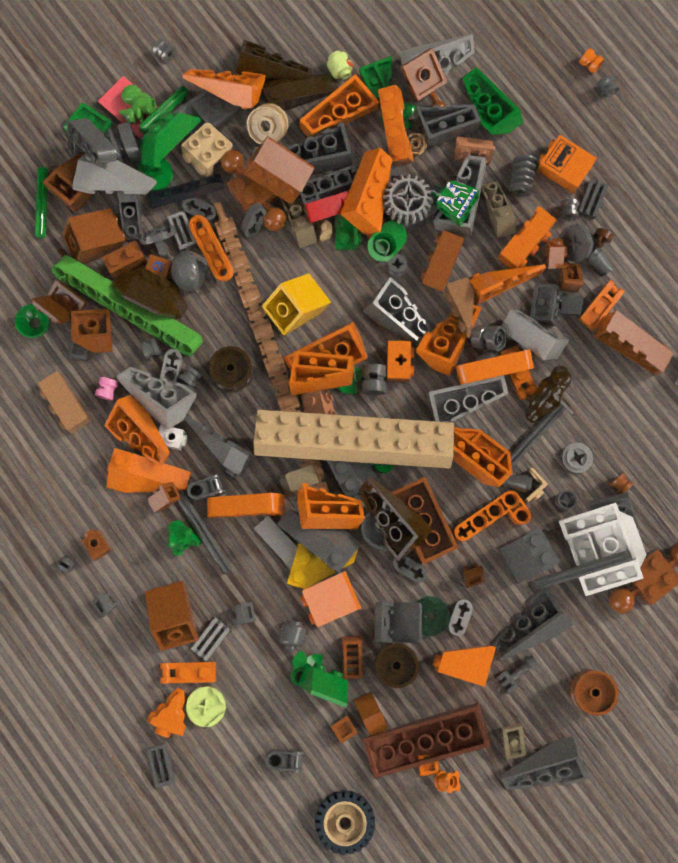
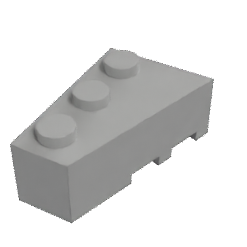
(533, 336)

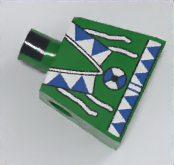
(455, 200)

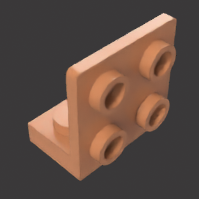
(476, 147)

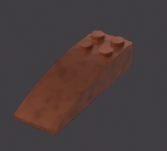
(440, 734)

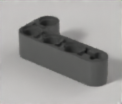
(86, 138)
(332, 181)

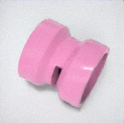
(106, 388)

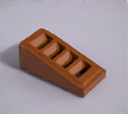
(346, 640)

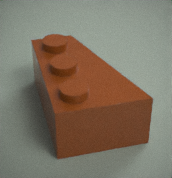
(442, 260)

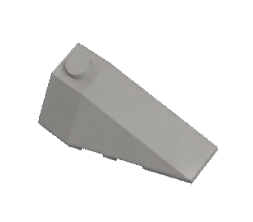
(110, 178)

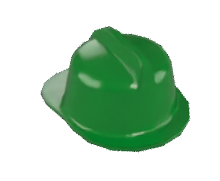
(385, 244)

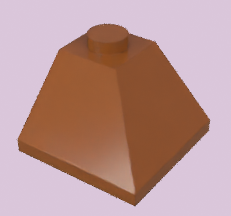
(92, 330)

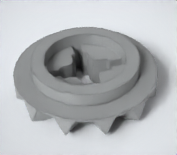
(579, 449)

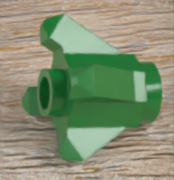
(181, 537)

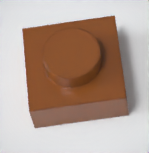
(344, 729)

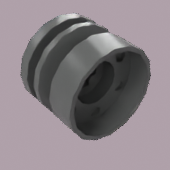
(124, 142)

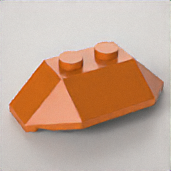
(481, 456)

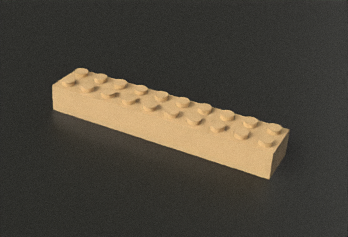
(354, 439)

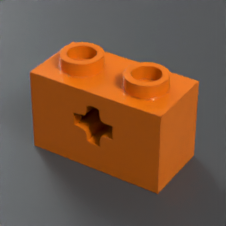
(398, 350)

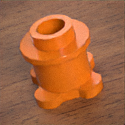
(447, 781)

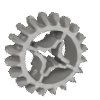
(415, 199)

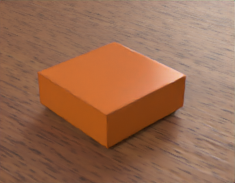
(428, 769)

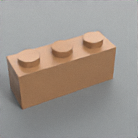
(63, 402)

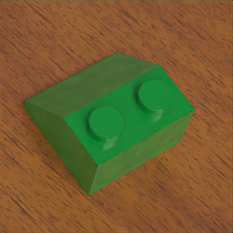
(324, 684)

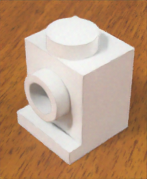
(180, 437)

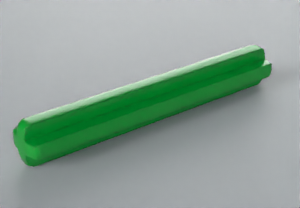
(167, 106)
(41, 203)

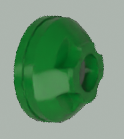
(25, 316)

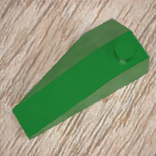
(494, 108)

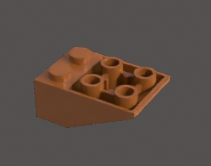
(61, 183)

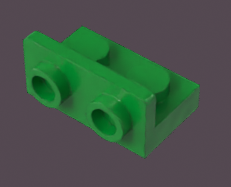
(346, 234)

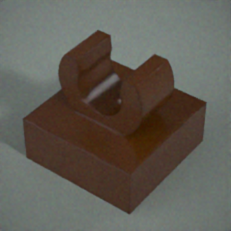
(473, 576)

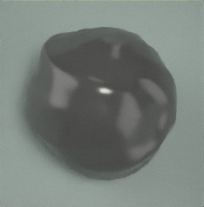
(189, 270)

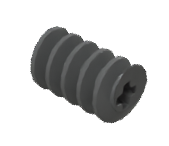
(522, 175)

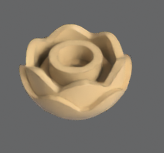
(422, 143)
(324, 230)

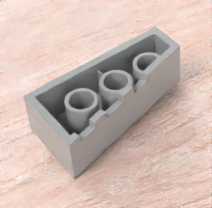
(460, 400)

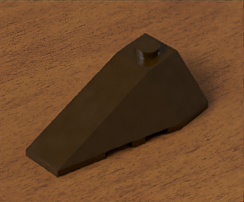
(295, 92)

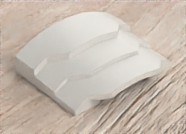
(600, 535)

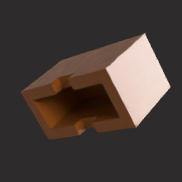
(124, 259)

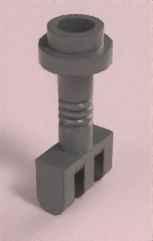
(510, 678)

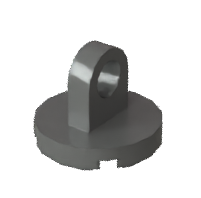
(157, 236)
(578, 242)

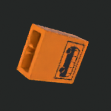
(565, 163)

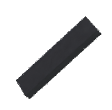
(186, 191)

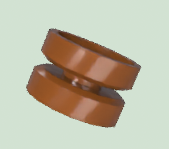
(604, 697)

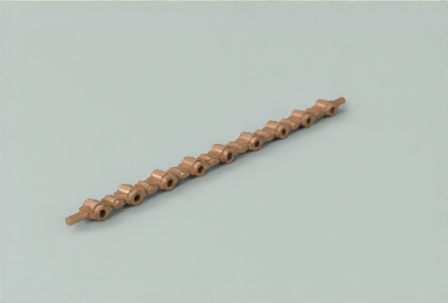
(261, 328)

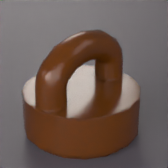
(603, 236)

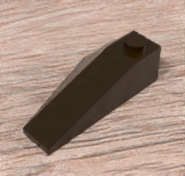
(255, 59)
(398, 522)

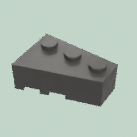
(446, 123)

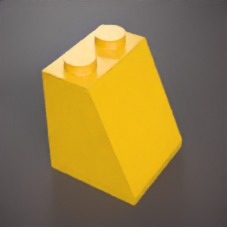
(295, 303)

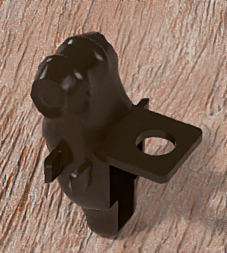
(550, 394)

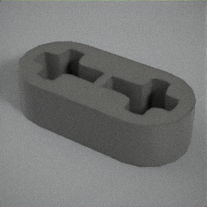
(201, 206)
(253, 220)
(407, 573)

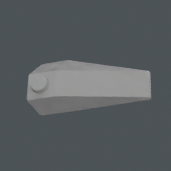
(448, 52)
(161, 399)

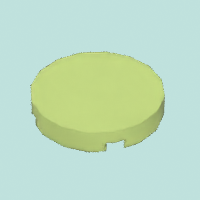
(205, 706)

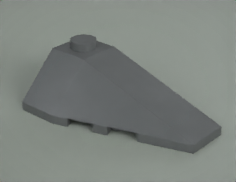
(396, 313)
(228, 453)
(329, 545)
(553, 763)

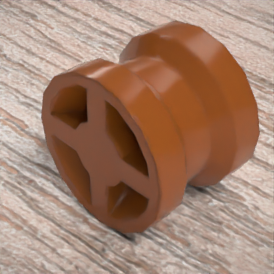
(621, 484)

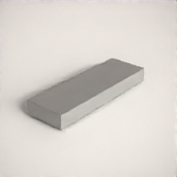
(277, 540)

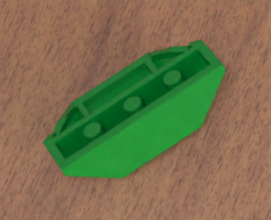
(165, 136)

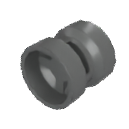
(568, 498)

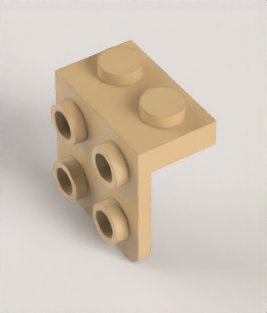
(205, 149)

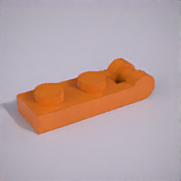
(601, 305)
(520, 378)
(188, 672)

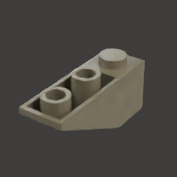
(498, 209)
(299, 222)

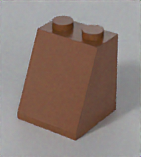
(93, 235)
(171, 616)

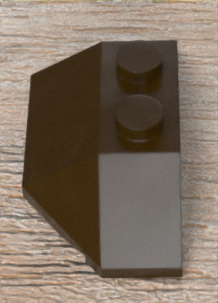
(151, 292)

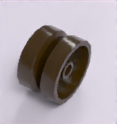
(221, 365)
(396, 677)

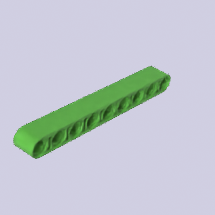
(102, 291)

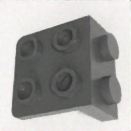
(398, 622)

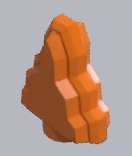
(169, 715)

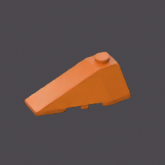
(236, 89)
(135, 426)

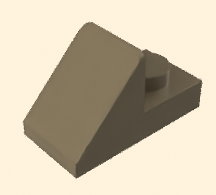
(294, 479)
(513, 741)

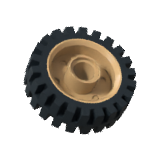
(350, 838)

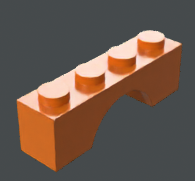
(392, 112)

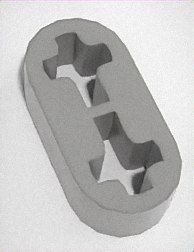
(464, 619)

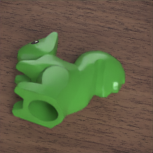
(140, 104)

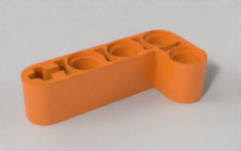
(494, 367)
(246, 505)
(487, 518)

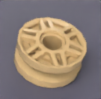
(274, 115)

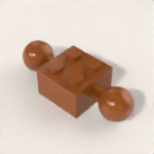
(249, 192)
(656, 582)

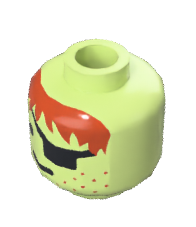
(340, 65)

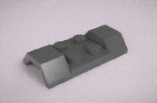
(209, 109)

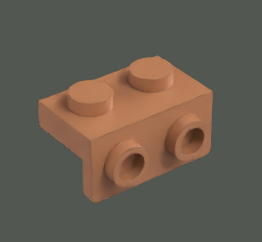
(318, 402)

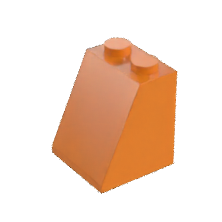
(330, 599)
(466, 663)

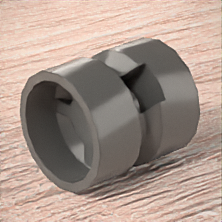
(488, 337)
(374, 386)

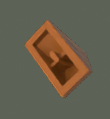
(570, 278)
(370, 714)

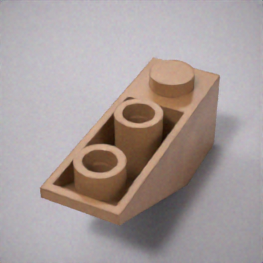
(462, 298)

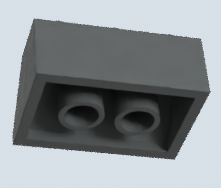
(351, 475)

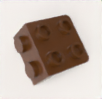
(59, 303)

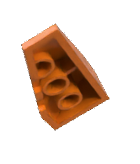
(496, 282)
(341, 341)
(445, 344)
(138, 474)

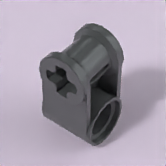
(207, 487)
(287, 760)

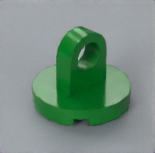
(161, 173)

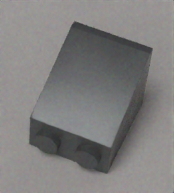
(529, 555)

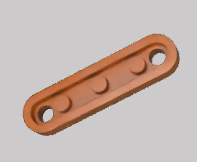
(211, 248)

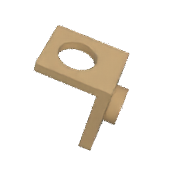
(538, 492)

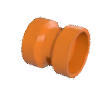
(591, 60)

